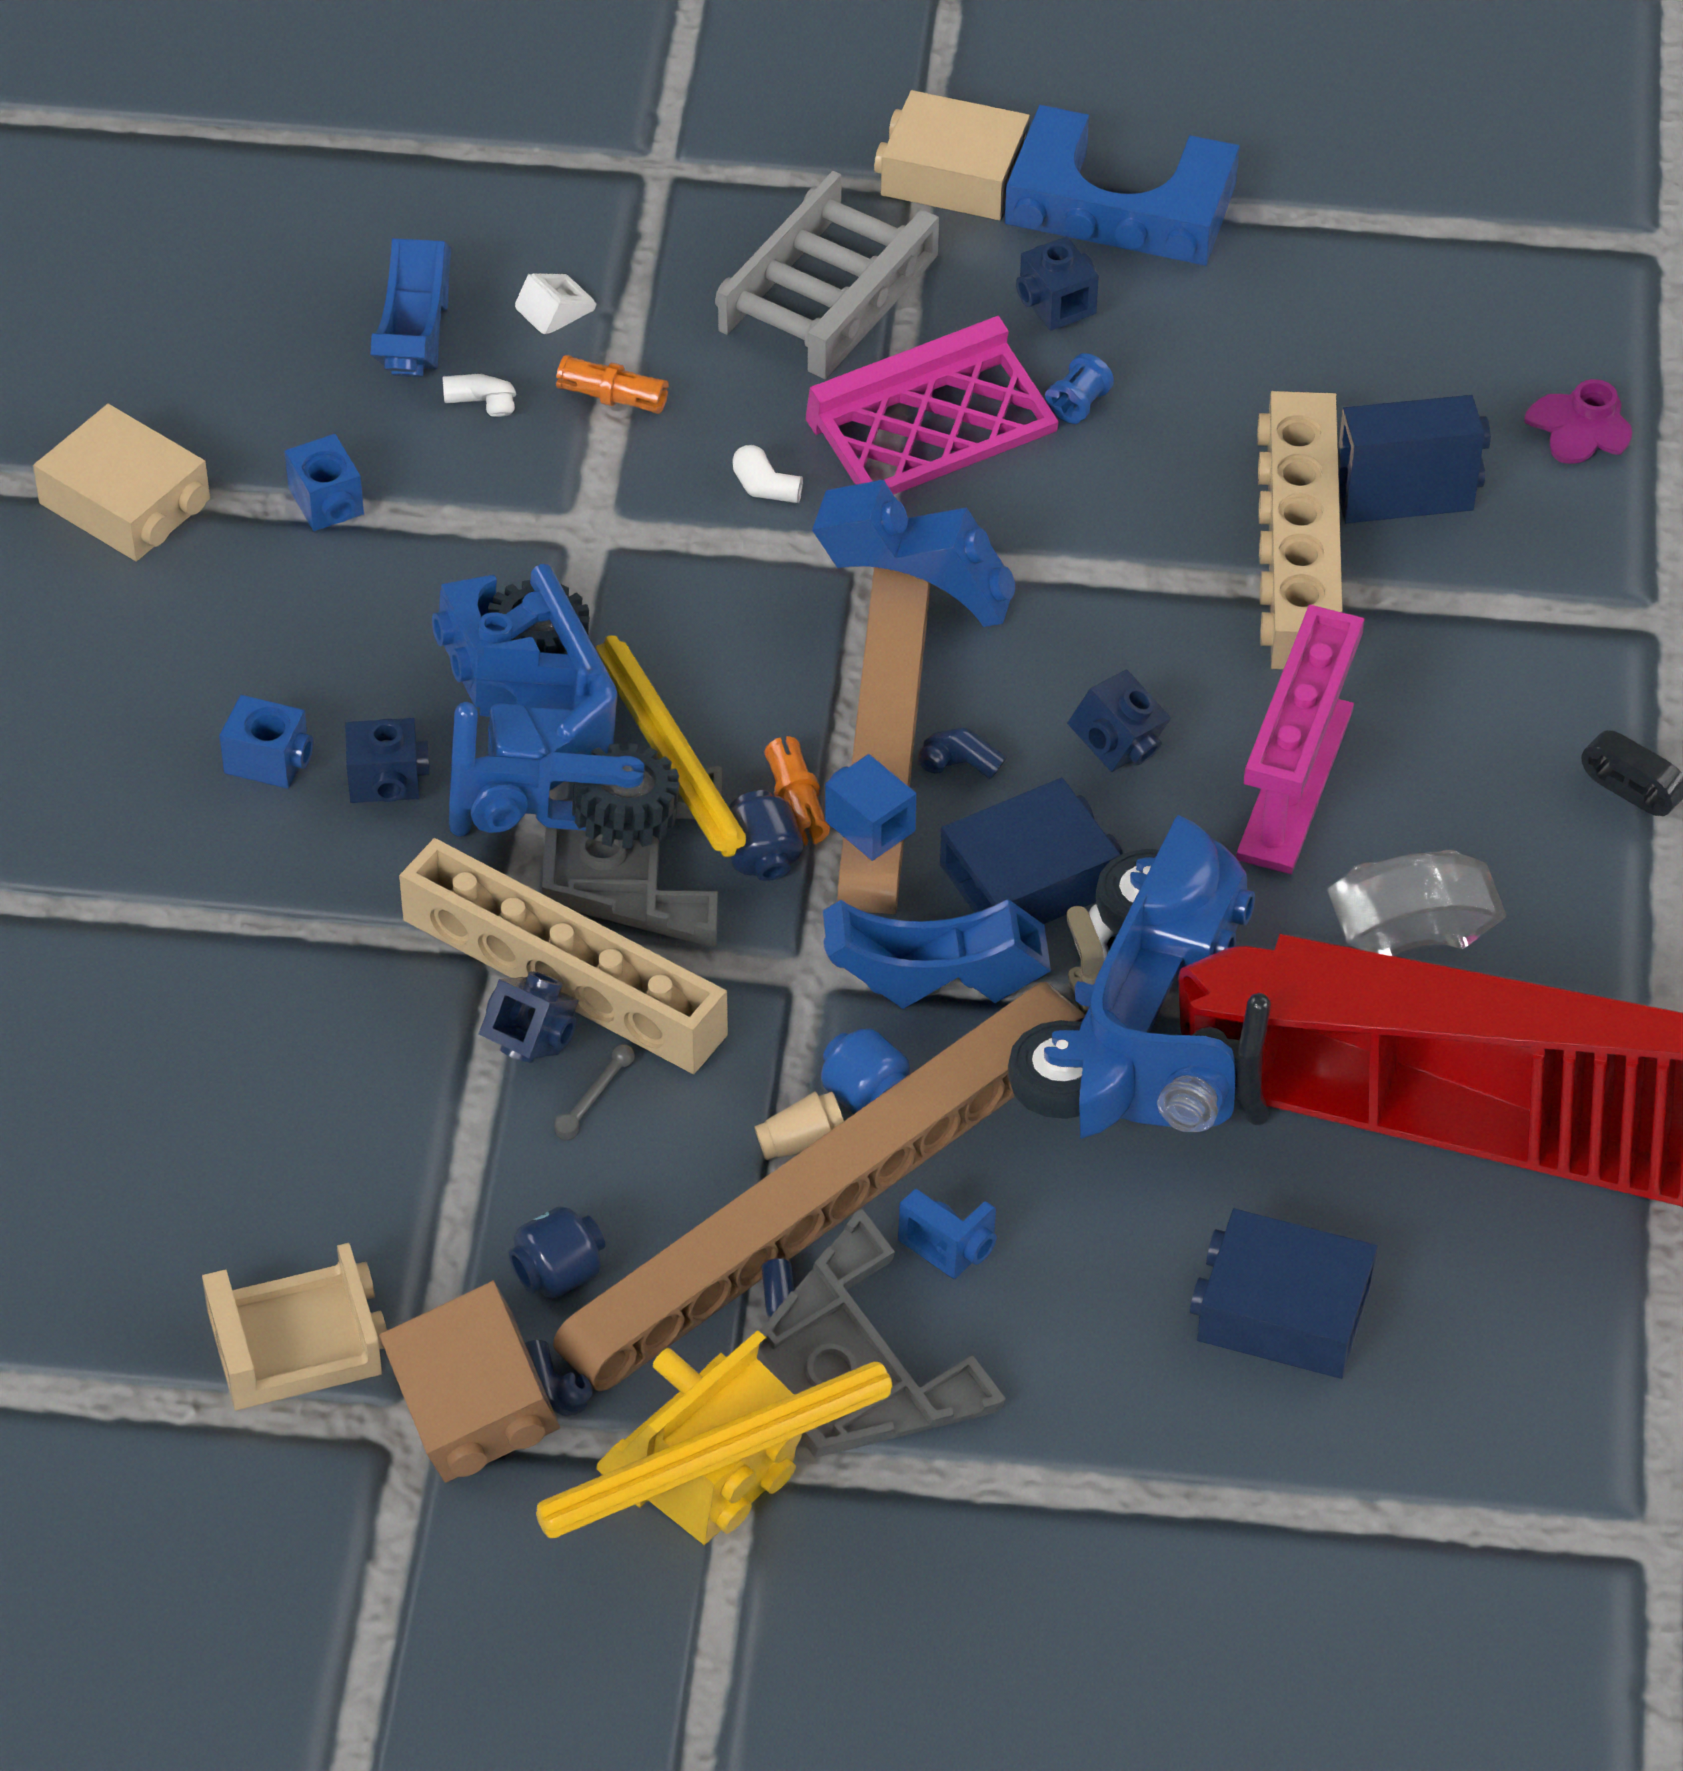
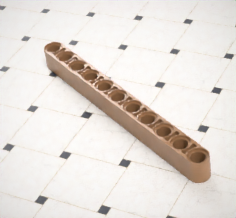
(803, 1197)

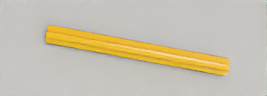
(666, 738)
(713, 1449)

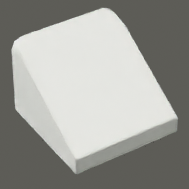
(552, 301)

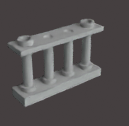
(853, 308)

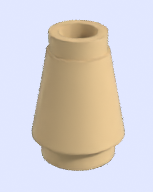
(798, 1125)

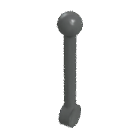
(567, 1124)

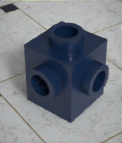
(1058, 283)
(1120, 721)
(384, 760)
(529, 1017)

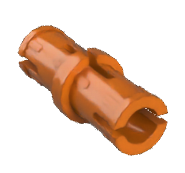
(612, 384)
(797, 787)

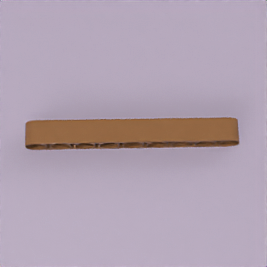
(887, 721)

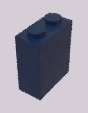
(1411, 458)
(1031, 850)
(1284, 1292)

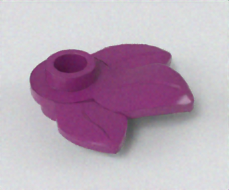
(1582, 421)

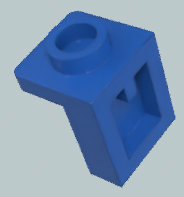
(943, 1238)

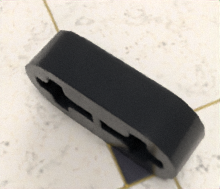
(1633, 773)

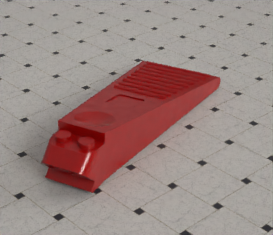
(1459, 1059)

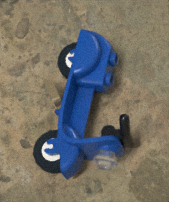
(1166, 915)

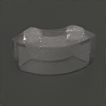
(1416, 902)

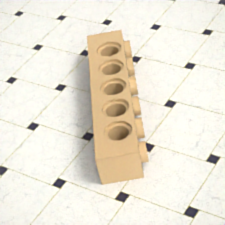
(1300, 513)
(526, 932)

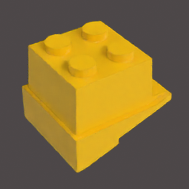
(708, 1399)

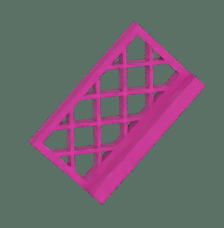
(921, 371)

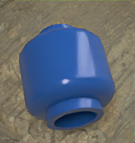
(861, 1067)

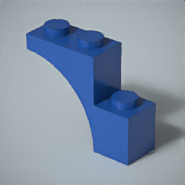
(413, 307)
(948, 549)
(910, 959)

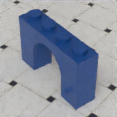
(1169, 221)

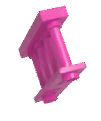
(1299, 738)

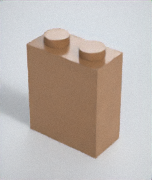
(469, 1382)

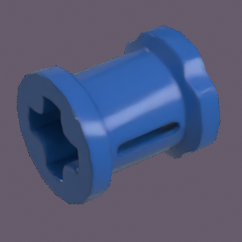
(1079, 388)

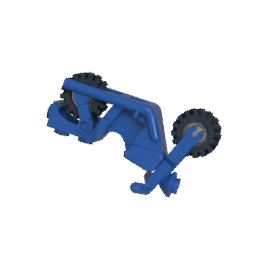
(549, 715)

